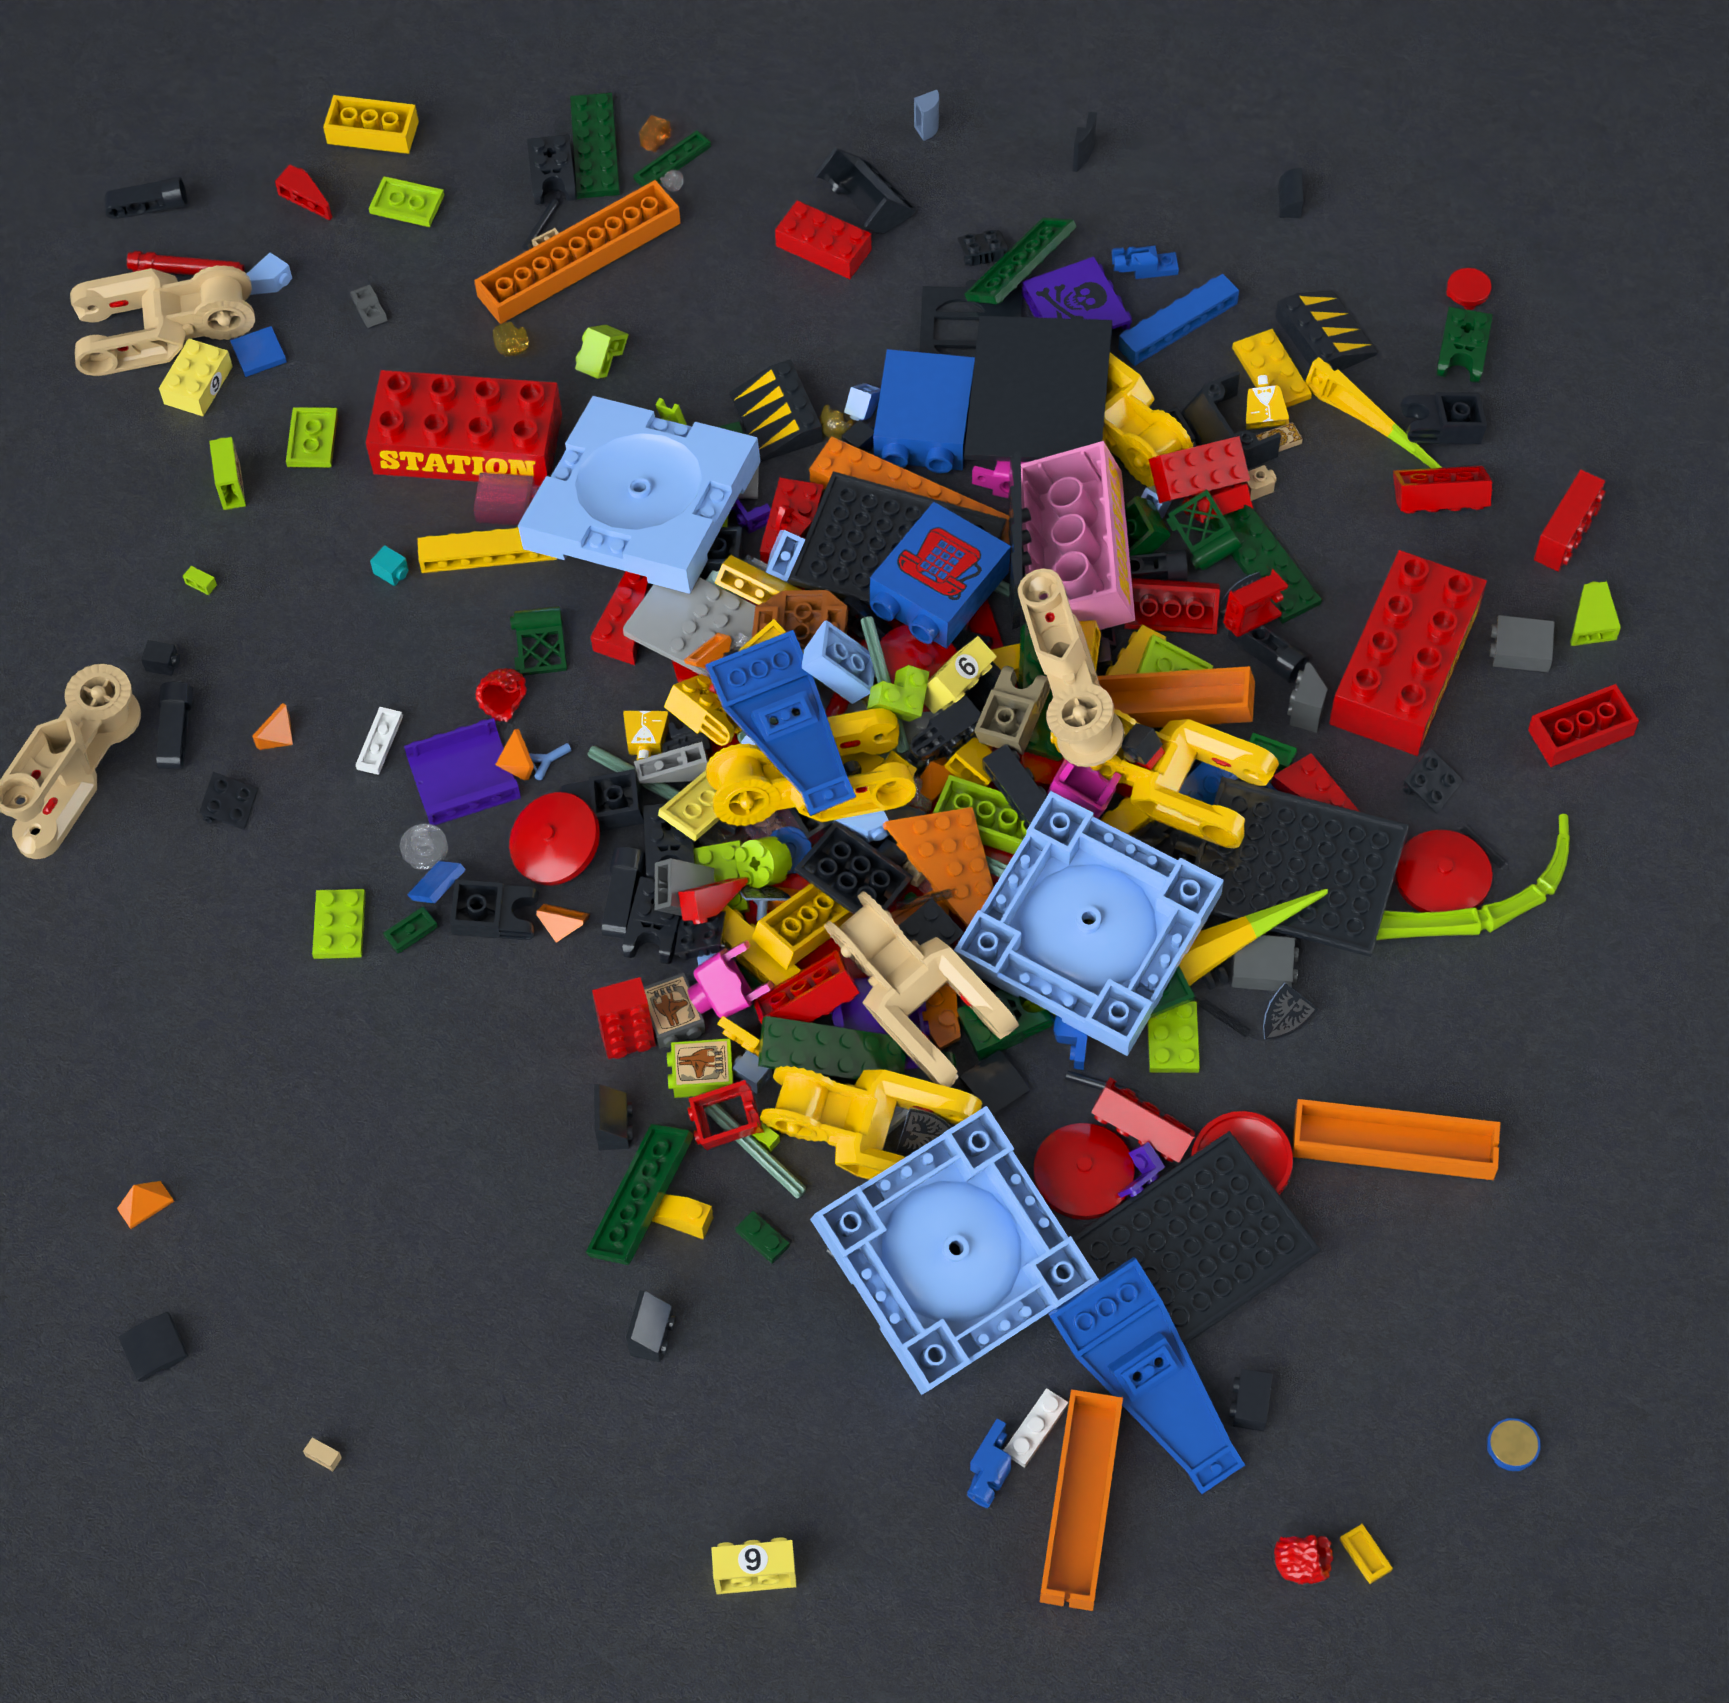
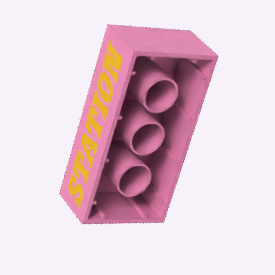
(1081, 531)

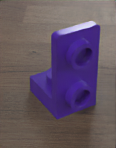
(752, 520)
(1149, 1165)

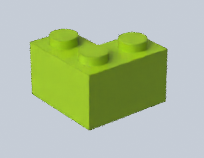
(598, 349)
(904, 696)

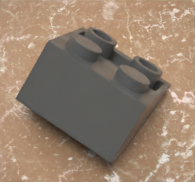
(1307, 700)

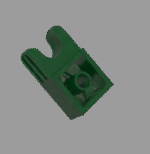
(1464, 342)
(986, 1043)

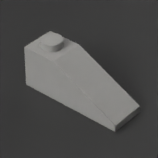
(673, 766)

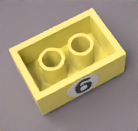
(195, 377)
(958, 675)
(753, 1566)

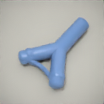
(546, 759)

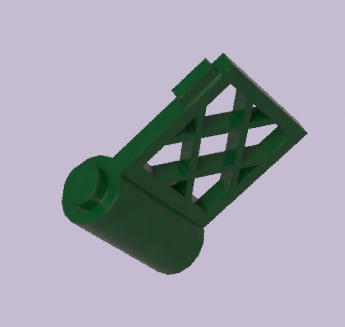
(1210, 548)
(534, 624)

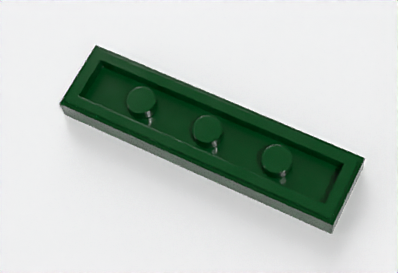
(673, 158)

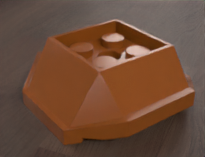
(801, 612)

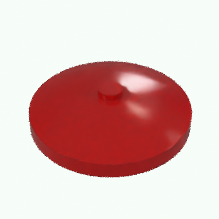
(903, 649)
(554, 838)
(1443, 872)
(1259, 1138)
(1083, 1171)

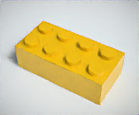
(371, 124)
(798, 925)

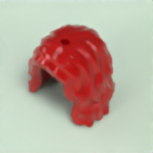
(501, 693)
(1303, 1558)

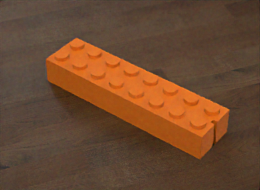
(1196, 695)
(1396, 1139)
(1081, 1500)

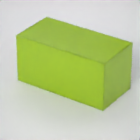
(199, 580)
(768, 1139)

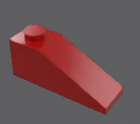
(300, 189)
(708, 899)

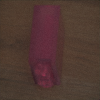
(503, 498)

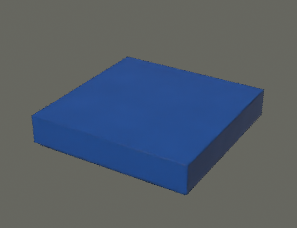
(258, 351)
(436, 882)

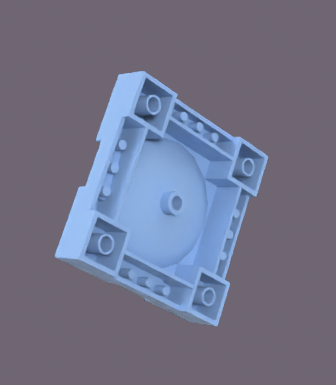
(640, 493)
(1097, 974)
(940, 1305)

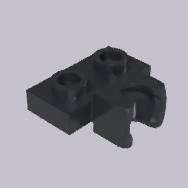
(685, 737)

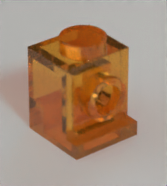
(654, 133)

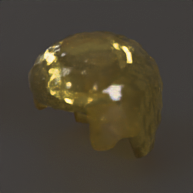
(510, 340)
(833, 423)

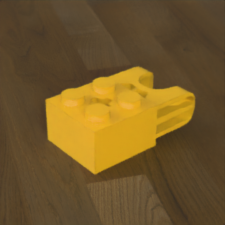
(701, 709)

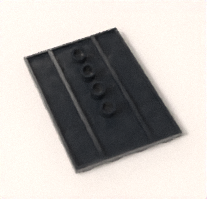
(1016, 537)

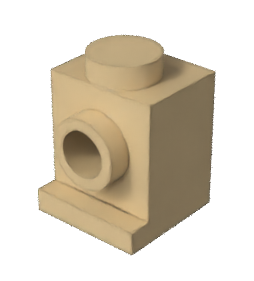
(1261, 482)

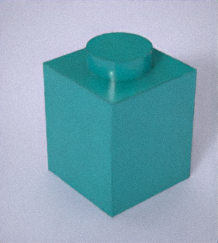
(389, 565)

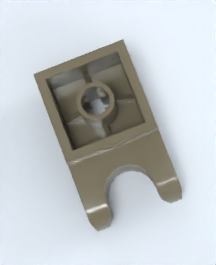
(1011, 712)

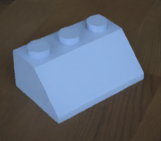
(839, 663)

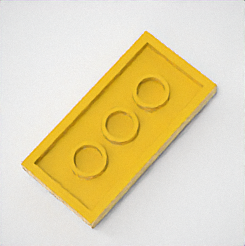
(1266, 356)

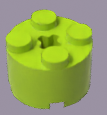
(763, 861)

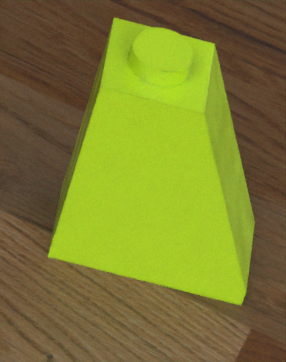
(1595, 616)

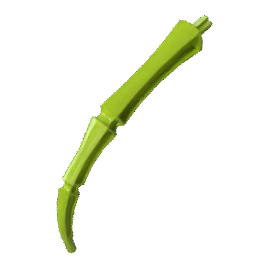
(1490, 916)

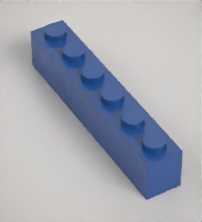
(1178, 319)

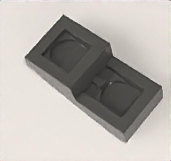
(368, 306)

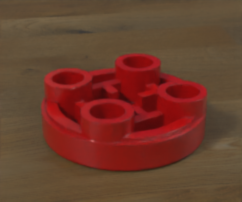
(1468, 287)

